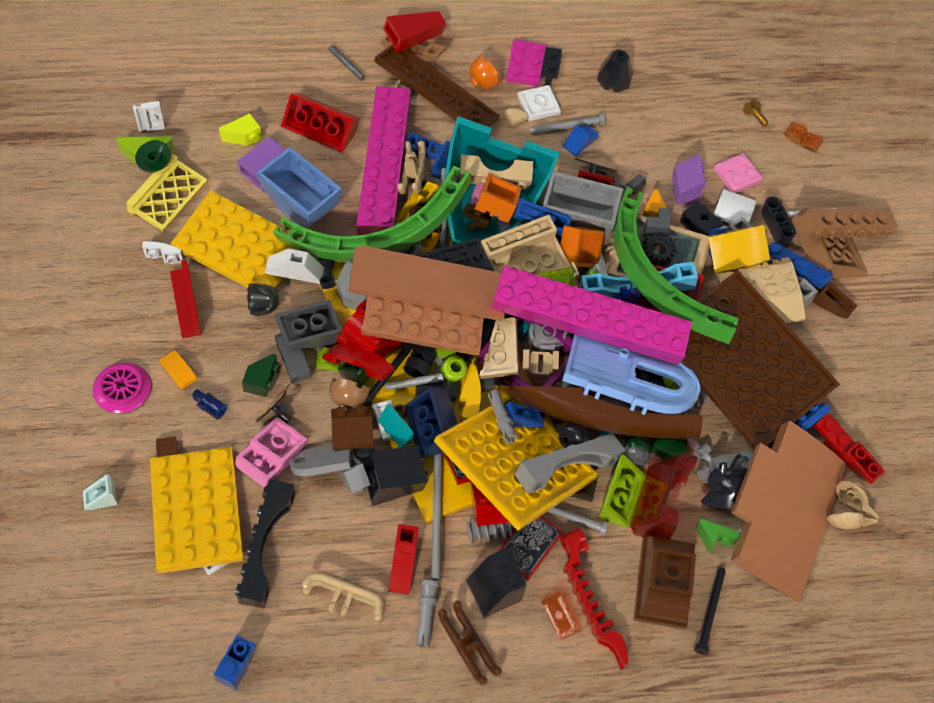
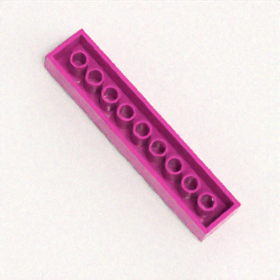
(384, 160)
(592, 315)

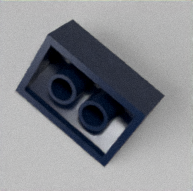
(429, 417)

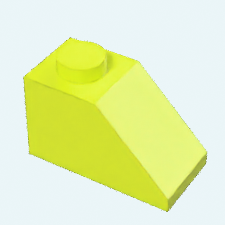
(241, 131)

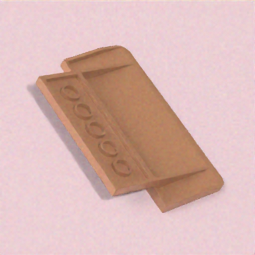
(423, 299)

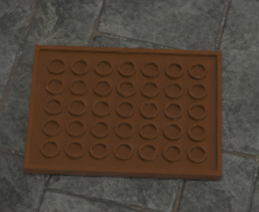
(763, 371)

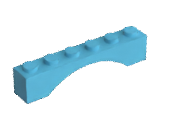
(681, 276)

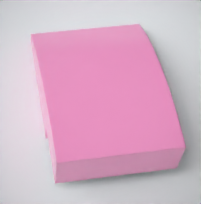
(270, 452)

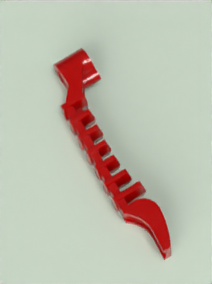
(574, 543)

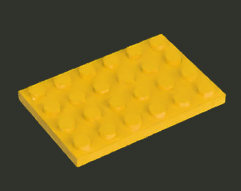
(231, 241)
(195, 510)

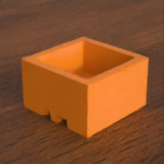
(498, 198)
(582, 245)

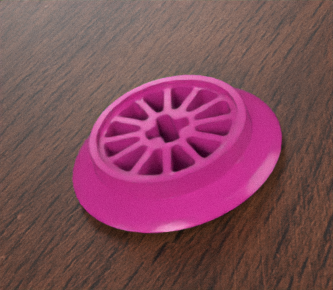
(119, 405)

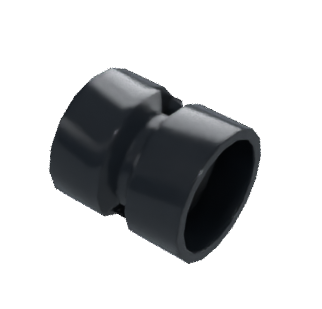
(420, 361)

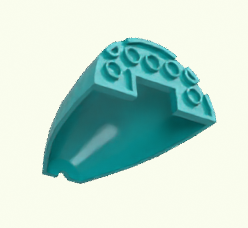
(496, 155)

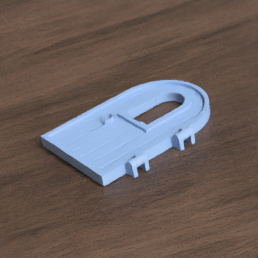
(612, 373)

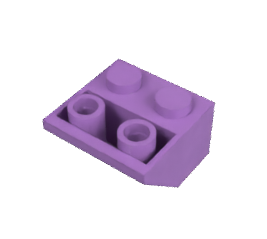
(688, 181)

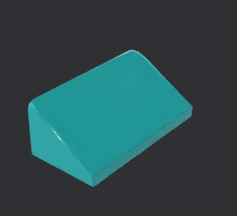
(396, 426)

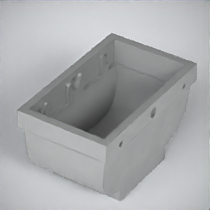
(584, 200)

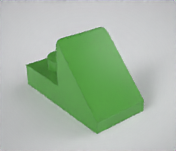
(712, 532)

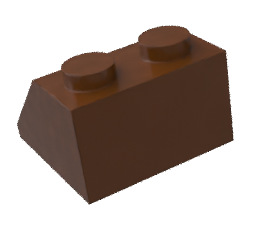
(352, 428)

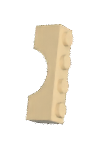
(519, 173)

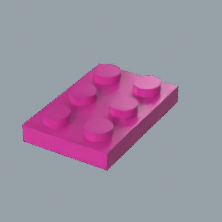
(525, 62)

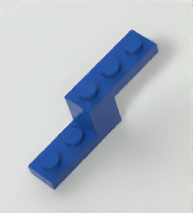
(529, 211)

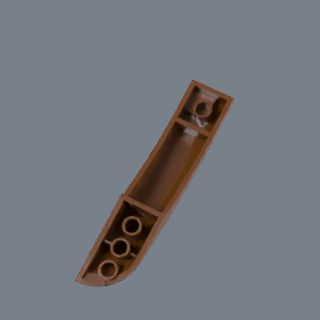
(574, 407)

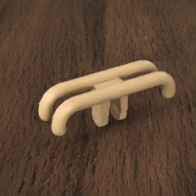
(412, 168)
(344, 588)

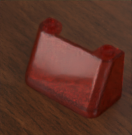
(651, 513)

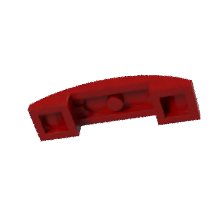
(356, 355)

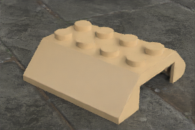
(528, 248)
(777, 285)

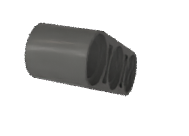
(293, 361)

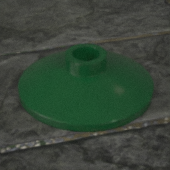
(151, 150)

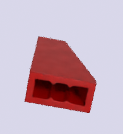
(412, 29)

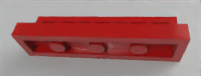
(185, 301)

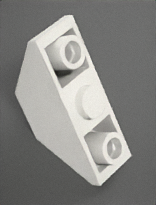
(295, 265)

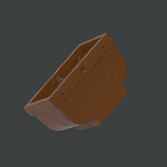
(665, 582)

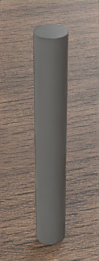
(346, 62)

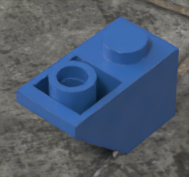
(235, 662)

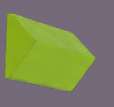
(622, 493)

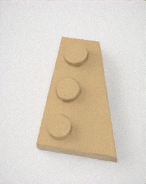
(503, 350)

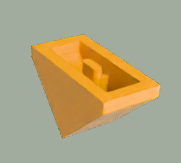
(654, 204)

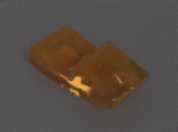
(800, 135)

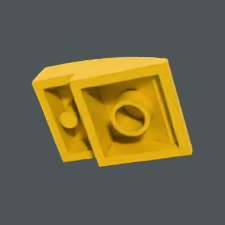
(739, 248)

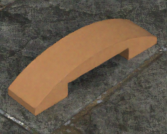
(426, 53)

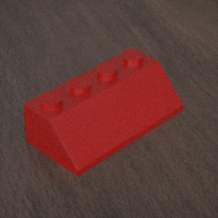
(319, 121)

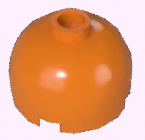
(483, 74)

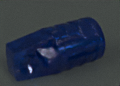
(209, 404)

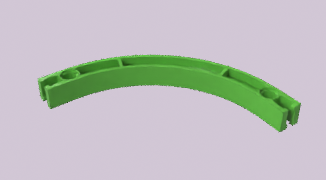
(393, 238)
(655, 286)

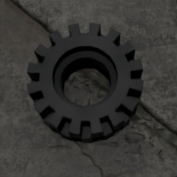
(662, 241)

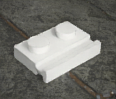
(149, 117)

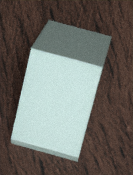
(100, 494)

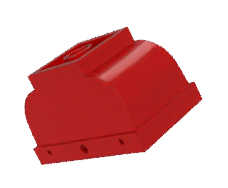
(352, 334)

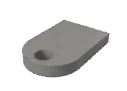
(320, 461)

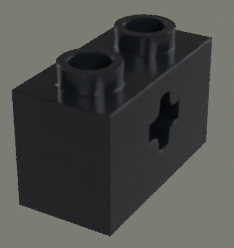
(699, 219)

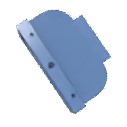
(299, 188)

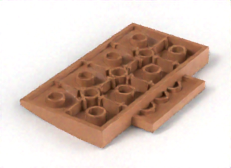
(786, 508)

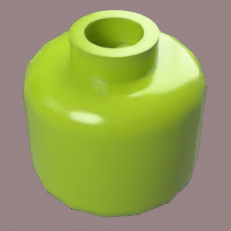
(458, 368)

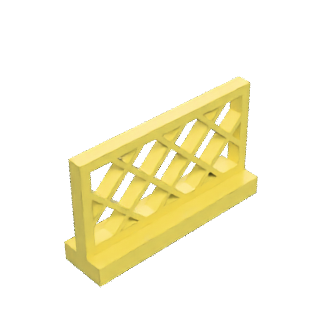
(152, 187)

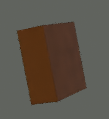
(167, 446)

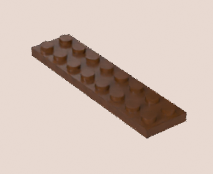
(435, 86)

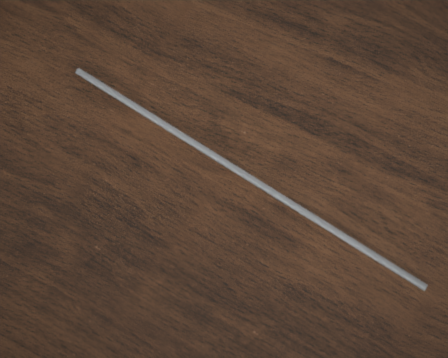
(437, 486)

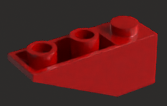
(403, 559)

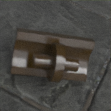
(479, 218)

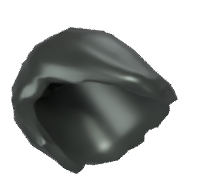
(262, 299)

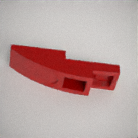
(851, 452)

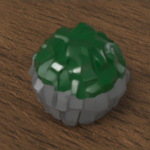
(638, 451)

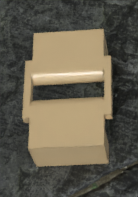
(550, 362)

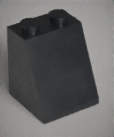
(395, 473)
(497, 583)

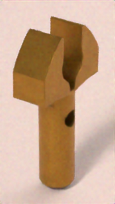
(754, 110)

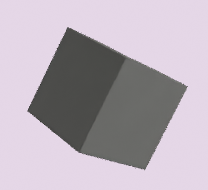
(658, 224)

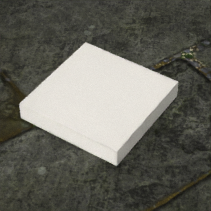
(539, 103)

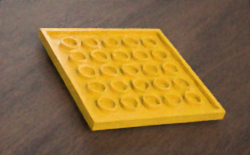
(491, 465)

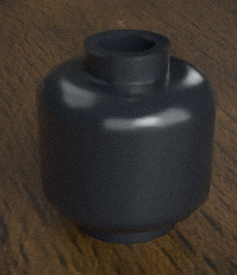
(572, 434)

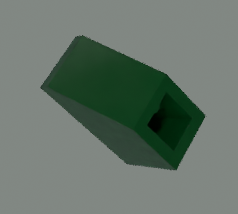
(259, 376)

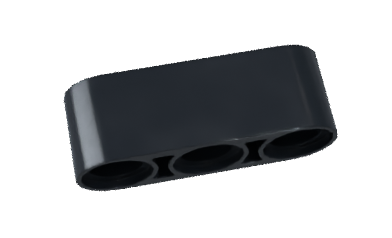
(778, 221)

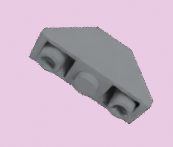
(349, 299)

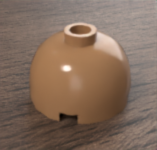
(347, 393)

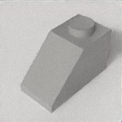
(355, 478)

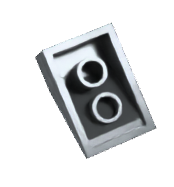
(309, 326)

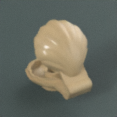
(855, 497)

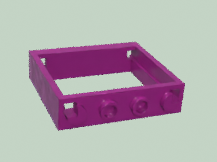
(515, 380)

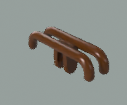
(468, 643)

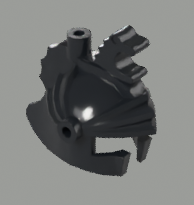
(725, 483)

